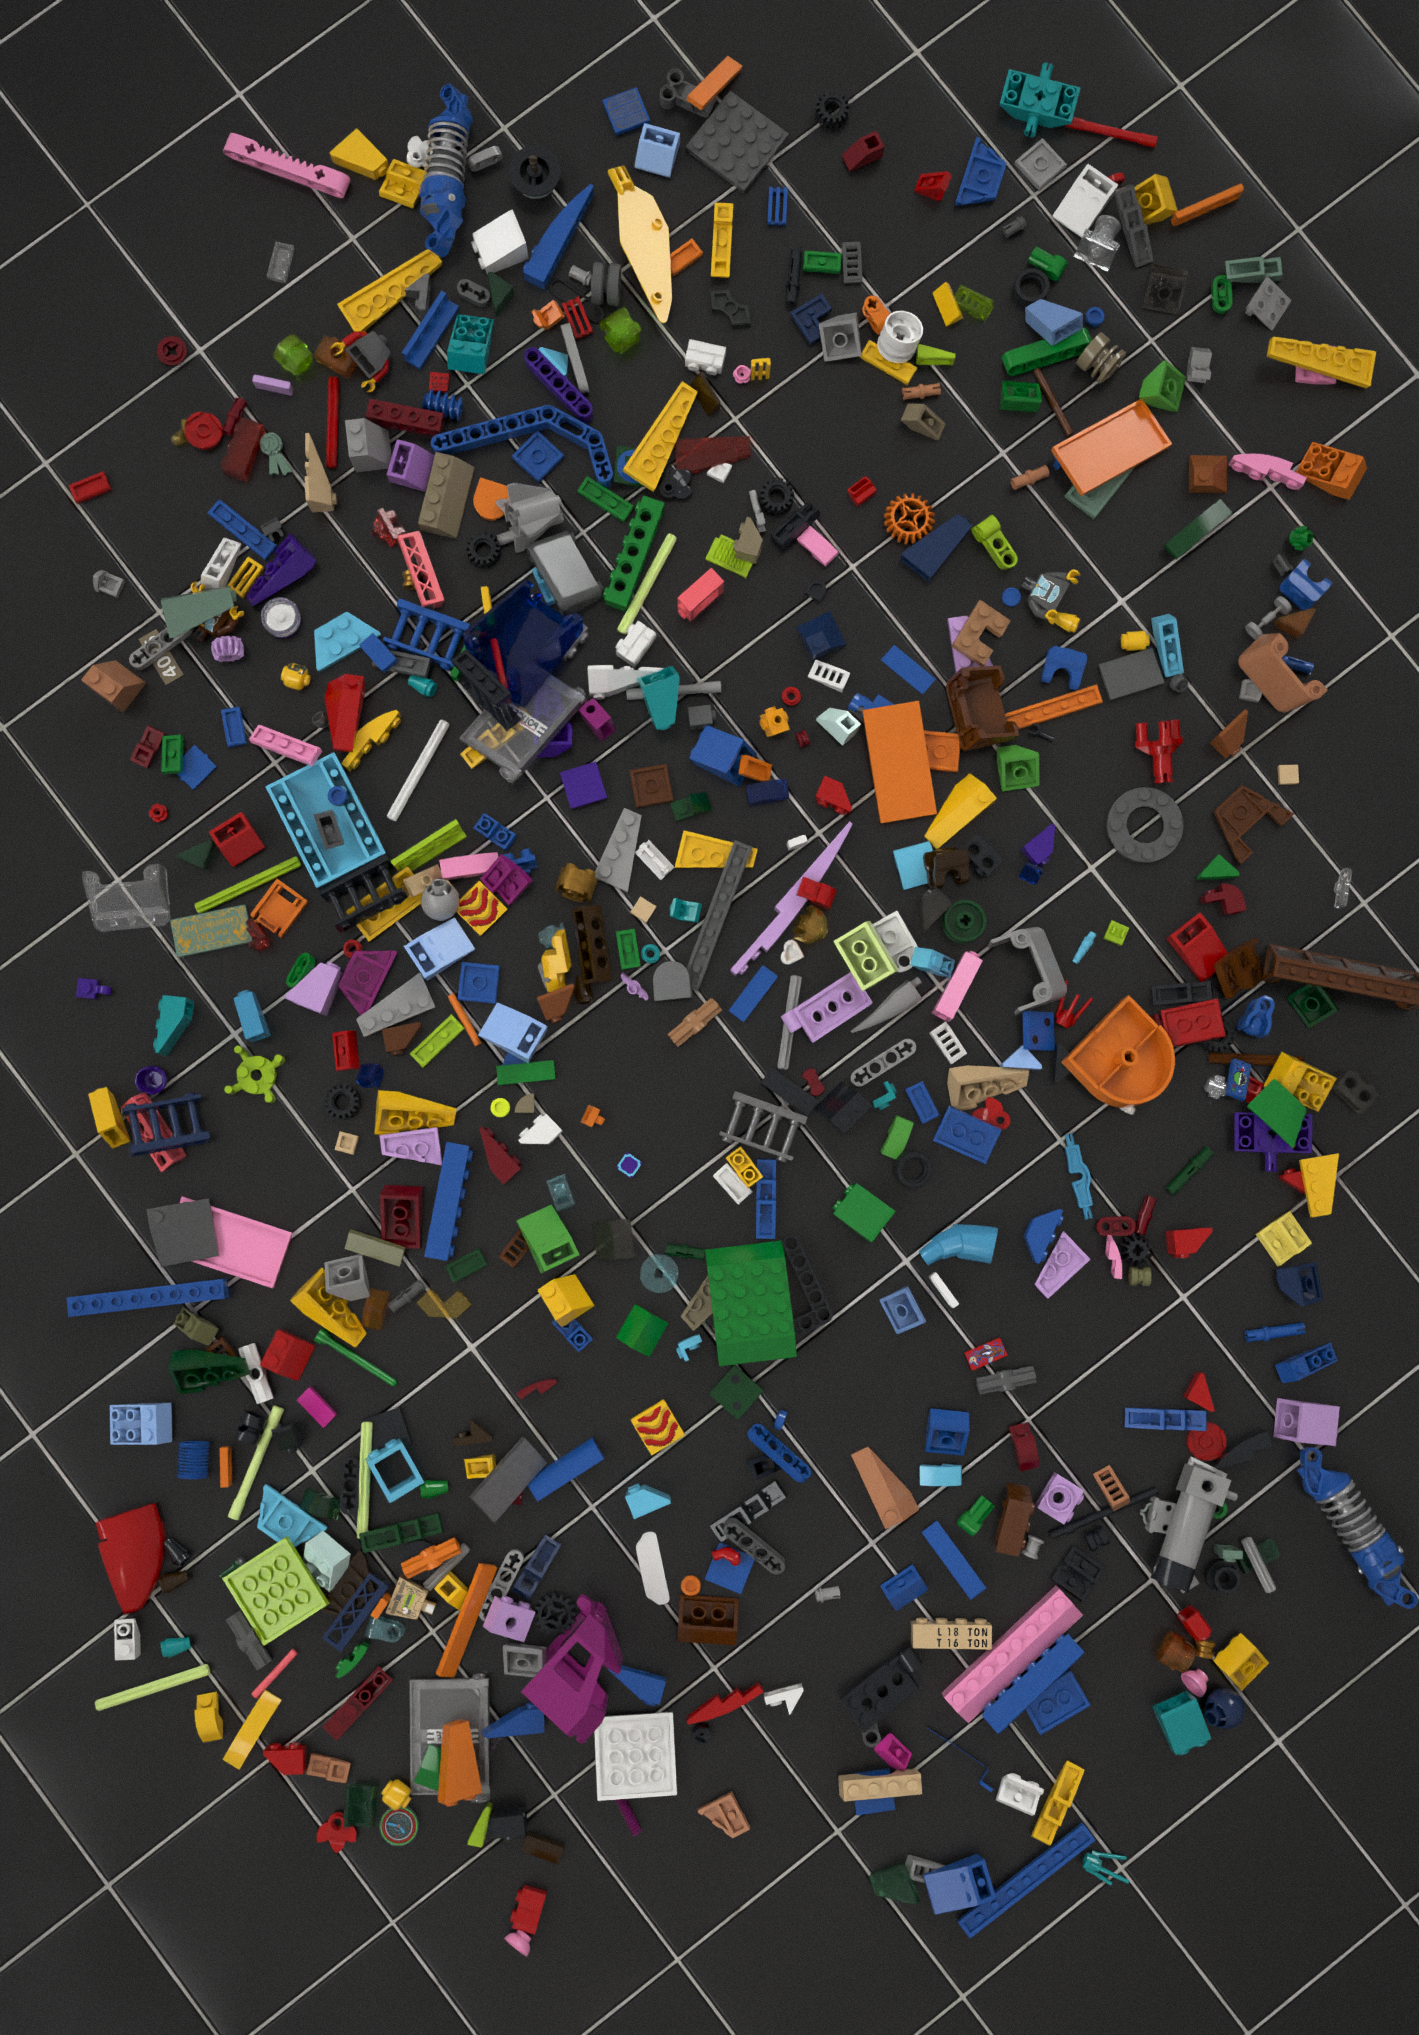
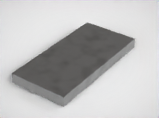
(508, 1479)

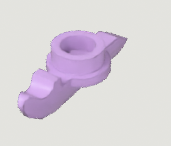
(634, 987)

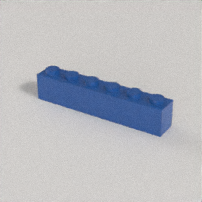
(447, 1201)
(1033, 1683)

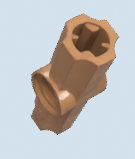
(694, 1022)

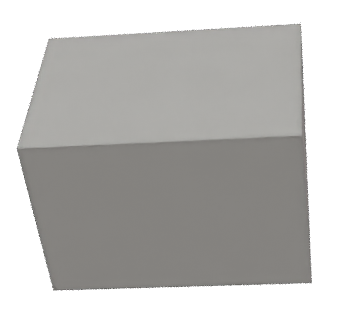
(523, 1659)

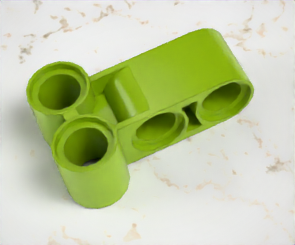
(987, 532)

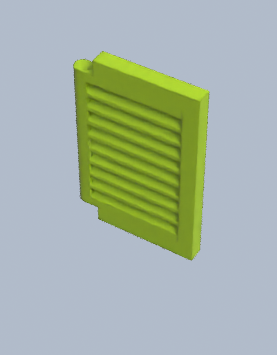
(723, 555)

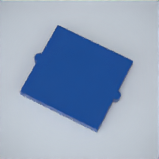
(196, 767)

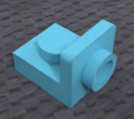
(691, 1343)

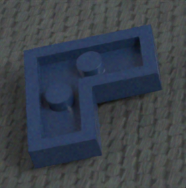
(807, 317)

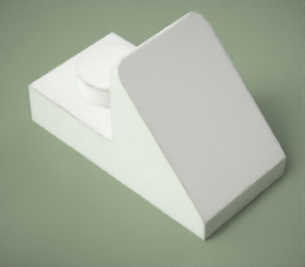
(790, 1694)

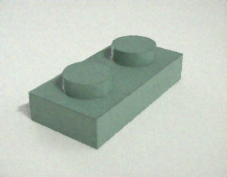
(1228, 1552)

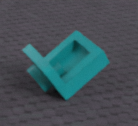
(685, 910)
(883, 1101)

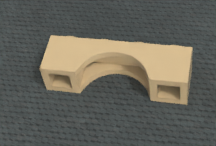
(863, 1787)

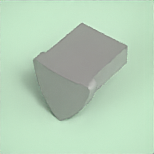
(107, 583)

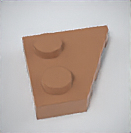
(726, 1815)

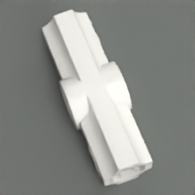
(260, 1386)

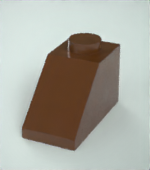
(400, 1037)

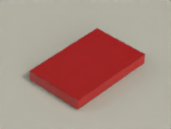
(1193, 1022)

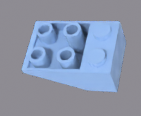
(439, 948)
(513, 1032)
(140, 1424)

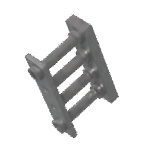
(778, 1113)

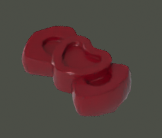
(813, 1082)

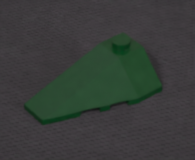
(198, 1369)

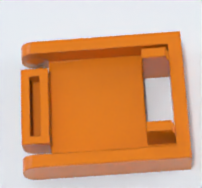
(277, 911)

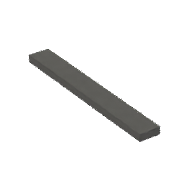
(717, 912)

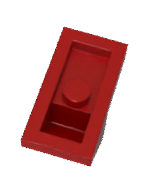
(933, 184)

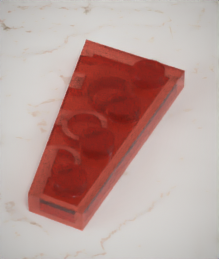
(709, 452)

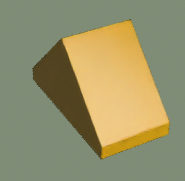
(479, 1466)

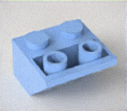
(657, 150)

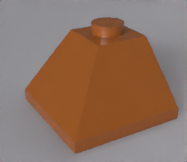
(1207, 474)
(1231, 737)
(556, 1003)

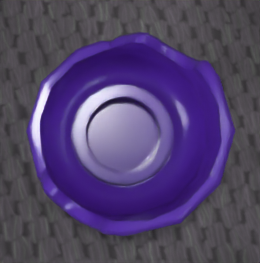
(151, 1080)

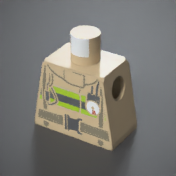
(409, 1599)

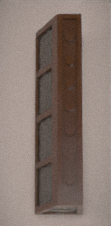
(1342, 975)

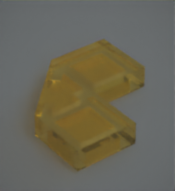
(437, 1308)

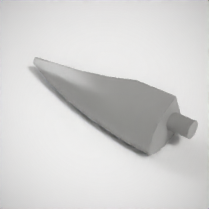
(897, 1002)

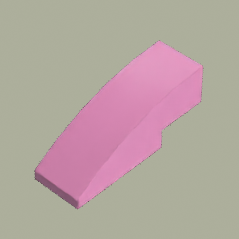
(467, 865)

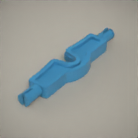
(1081, 1186)

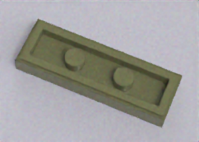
(375, 1248)

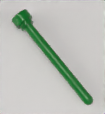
(325, 1338)

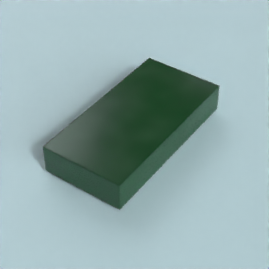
(466, 1265)

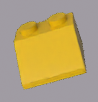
(1155, 199)
(565, 1298)
(1241, 1661)

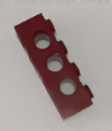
(405, 418)

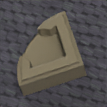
(525, 1104)

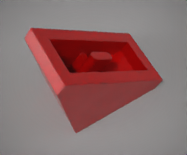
(1199, 1393)

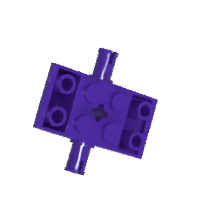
(1253, 1136)

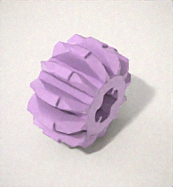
(227, 648)

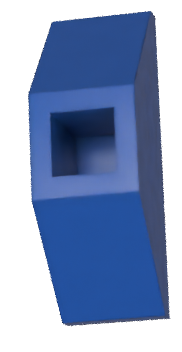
(1040, 1234)

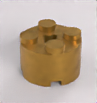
(576, 883)

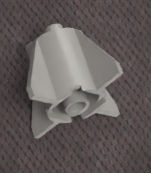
(530, 512)

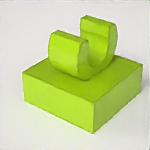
(1116, 933)

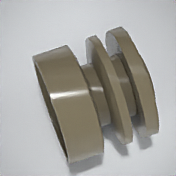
(1100, 358)

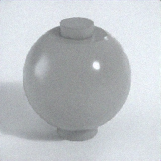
(440, 900)

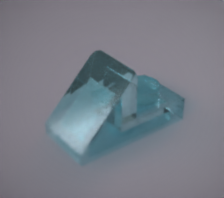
(560, 1192)

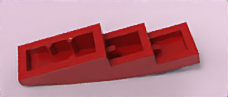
(717, 1706)

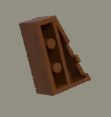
(1014, 1520)

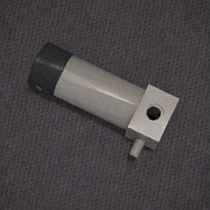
(1190, 1526)

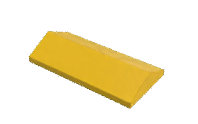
(378, 923)

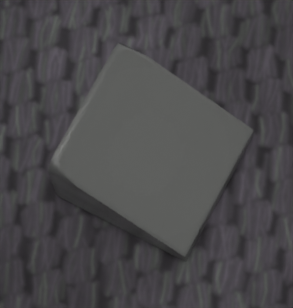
(1282, 564)

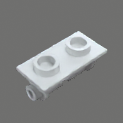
(654, 859)

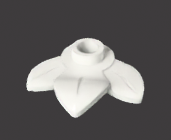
(418, 149)

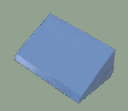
(902, 1310)

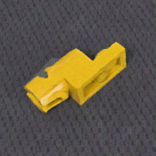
(555, 962)

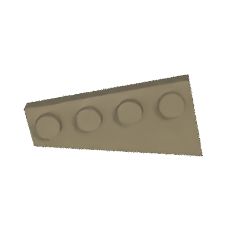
(699, 1307)

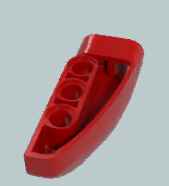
(133, 1554)

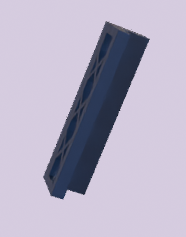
(364, 1612)

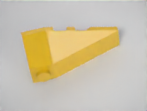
(405, 1112)

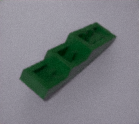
(1198, 529)
(401, 1532)

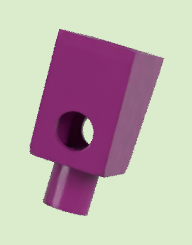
(597, 719)

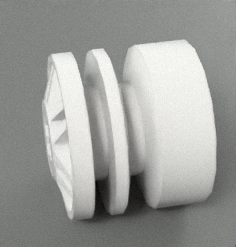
(900, 336)

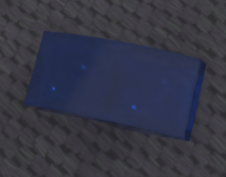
(767, 790)

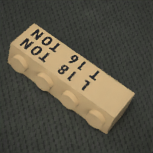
(951, 1634)

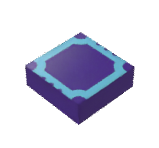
(629, 1165)

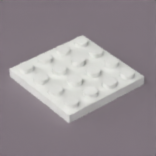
(635, 1756)

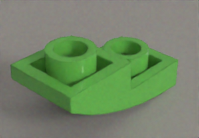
(897, 1138)

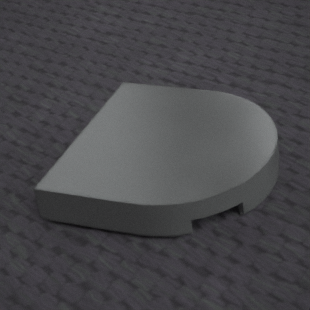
(672, 982)

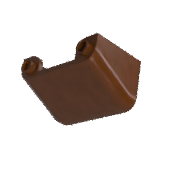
(979, 708)

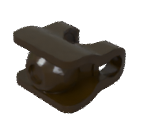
(940, 861)

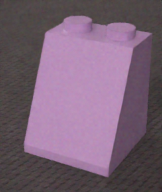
(317, 988)
(1306, 1422)

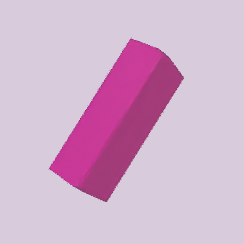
(317, 1407)
(893, 1752)

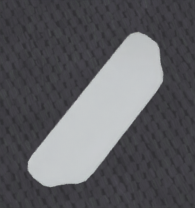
(652, 1568)

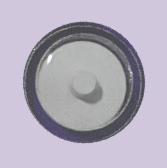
(281, 617)

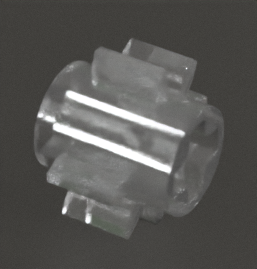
(1216, 1086)

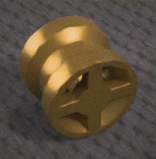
(408, 582)
(1204, 1648)

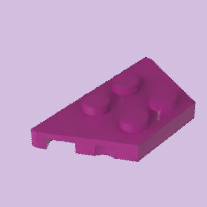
(364, 977)

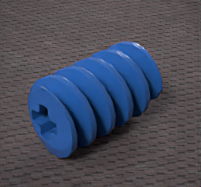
(443, 404)

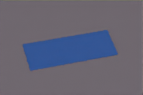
(908, 669)

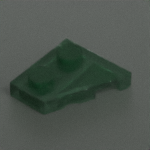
(895, 1884)

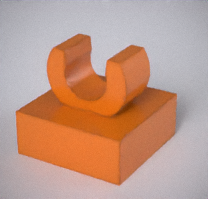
(591, 1116)

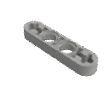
(574, 358)
(164, 647)
(881, 1060)
(498, 1583)

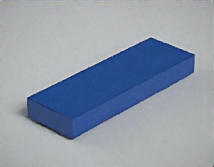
(753, 993)

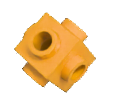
(774, 721)

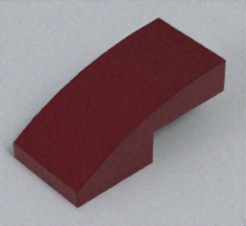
(148, 747)
(542, 1386)

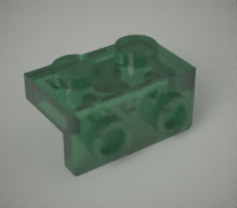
(360, 1805)

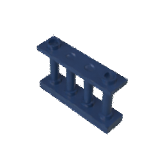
(178, 1139)

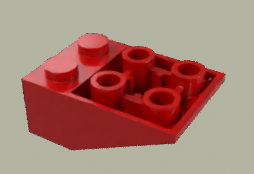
(1198, 946)

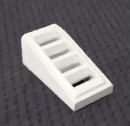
(832, 684)
(946, 1027)

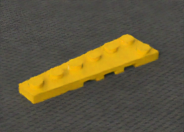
(380, 296)
(1344, 364)
(655, 448)

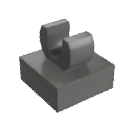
(270, 527)

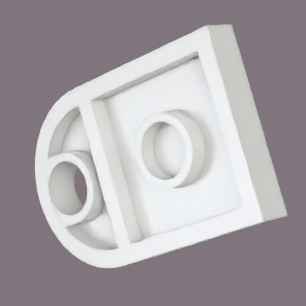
(896, 938)

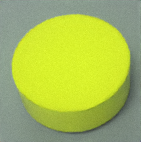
(500, 1107)

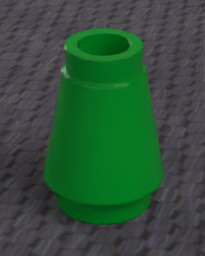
(433, 1488)

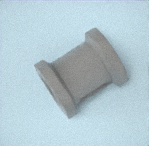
(1032, 1546)

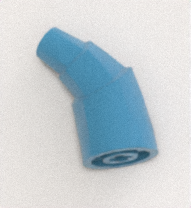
(963, 1241)

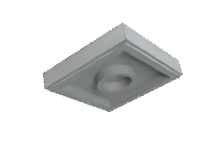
(1040, 164)

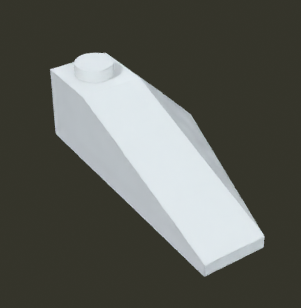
(606, 681)

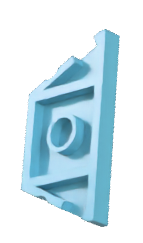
(340, 639)
(284, 1518)

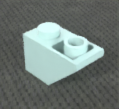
(839, 724)

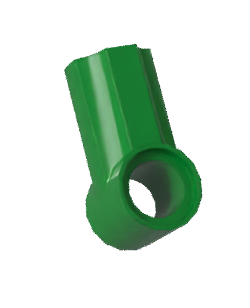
(1051, 265)
(972, 1519)

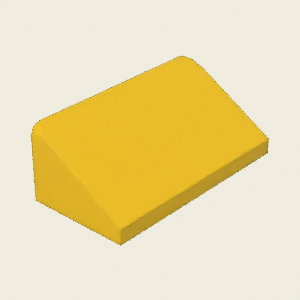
(947, 304)

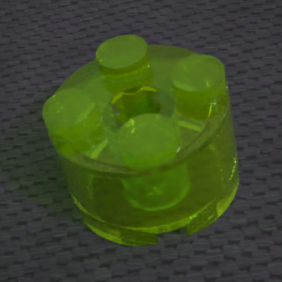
(620, 330)

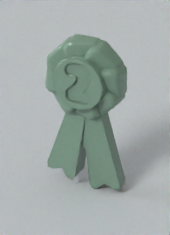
(272, 445)

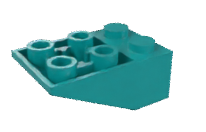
(470, 344)
(174, 1019)

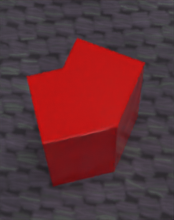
(861, 491)

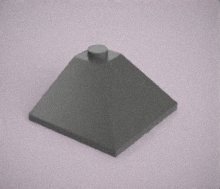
(183, 1232)

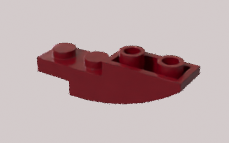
(357, 1703)

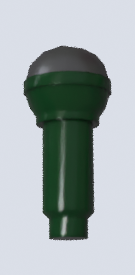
(238, 1562)

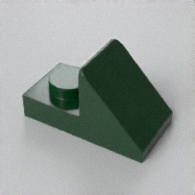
(691, 806)

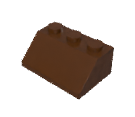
(708, 1620)

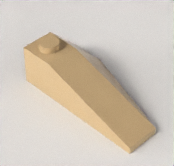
(317, 486)
(974, 1084)

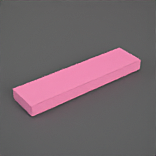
(285, 745)

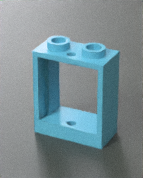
(405, 1485)

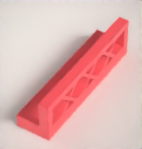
(424, 567)
(170, 1156)

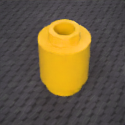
(1135, 640)

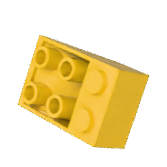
(1302, 1080)

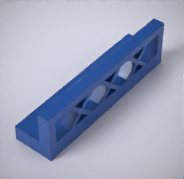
(430, 331)

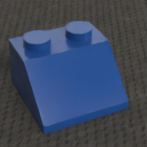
(947, 1432)

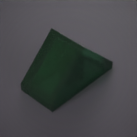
(500, 291)
(199, 855)
(320, 1504)

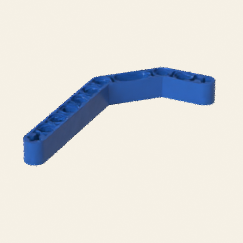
(524, 428)

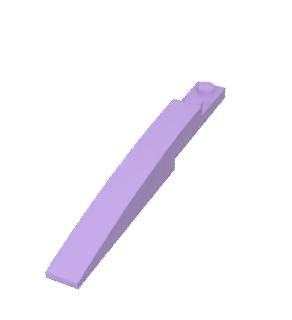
(791, 904)

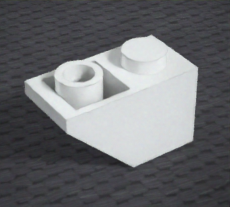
(543, 1131)
(126, 1639)

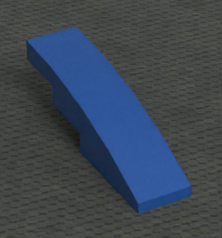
(766, 1199)
(1166, 1419)
(953, 1560)

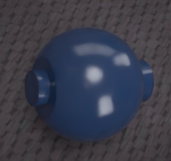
(1224, 1708)

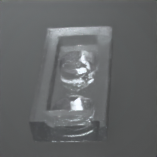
(280, 262)

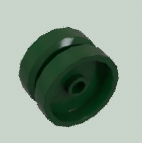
(974, 918)

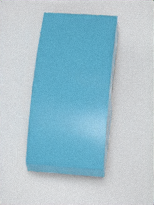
(941, 1475)

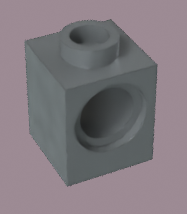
(701, 716)

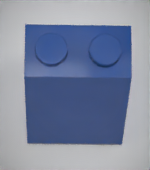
(721, 754)

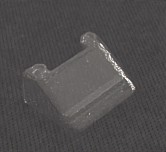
(128, 903)

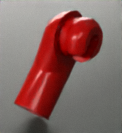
(727, 1553)

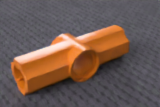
(431, 1557)

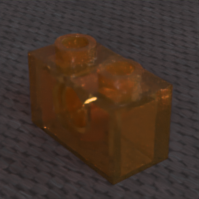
(343, 365)

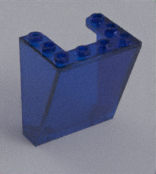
(529, 639)

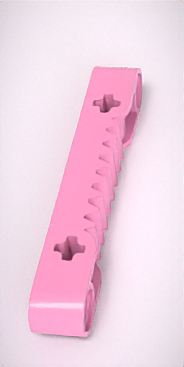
(317, 177)

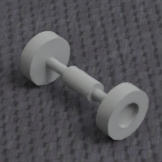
(1282, 606)

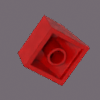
(1186, 1241)
(287, 1355)

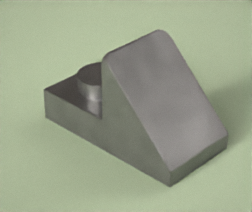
(421, 291)

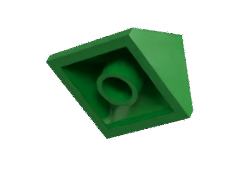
(1020, 396)
(642, 1330)

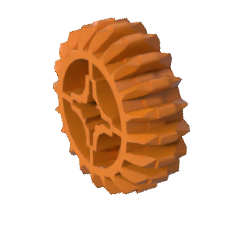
(896, 527)

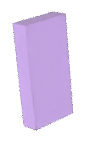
(273, 385)

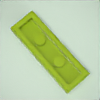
(437, 1041)

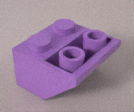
(410, 466)

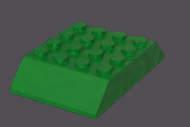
(751, 1303)

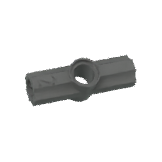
(1005, 1380)
(248, 1640)

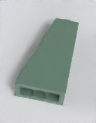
(192, 609)

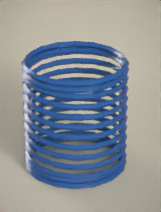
(197, 1464)

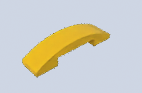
(722, 240)
(252, 1729)

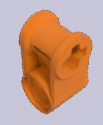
(877, 315)

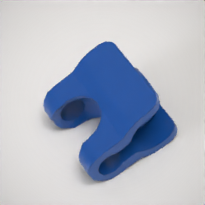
(1301, 589)
(1066, 659)
(1256, 1020)

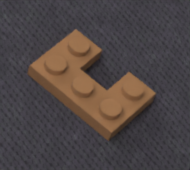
(980, 618)

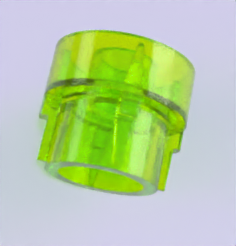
(293, 355)

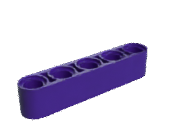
(555, 377)

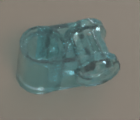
(381, 1629)

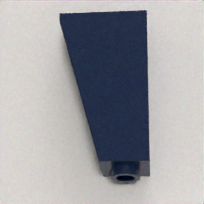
(934, 549)

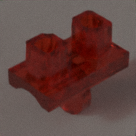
(384, 528)

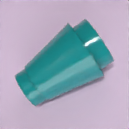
(423, 685)
(174, 1646)

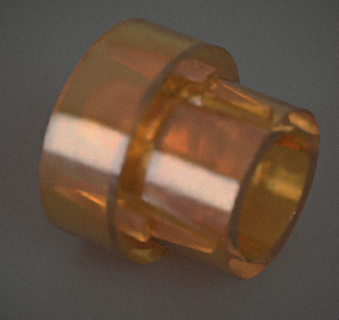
(1176, 1652)

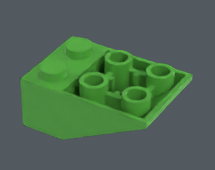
(547, 1238)

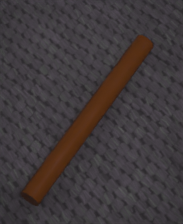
(1053, 402)

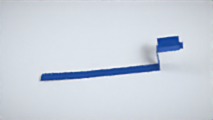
(981, 1782)

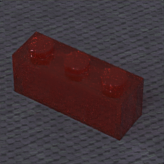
(243, 449)

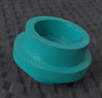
(650, 947)

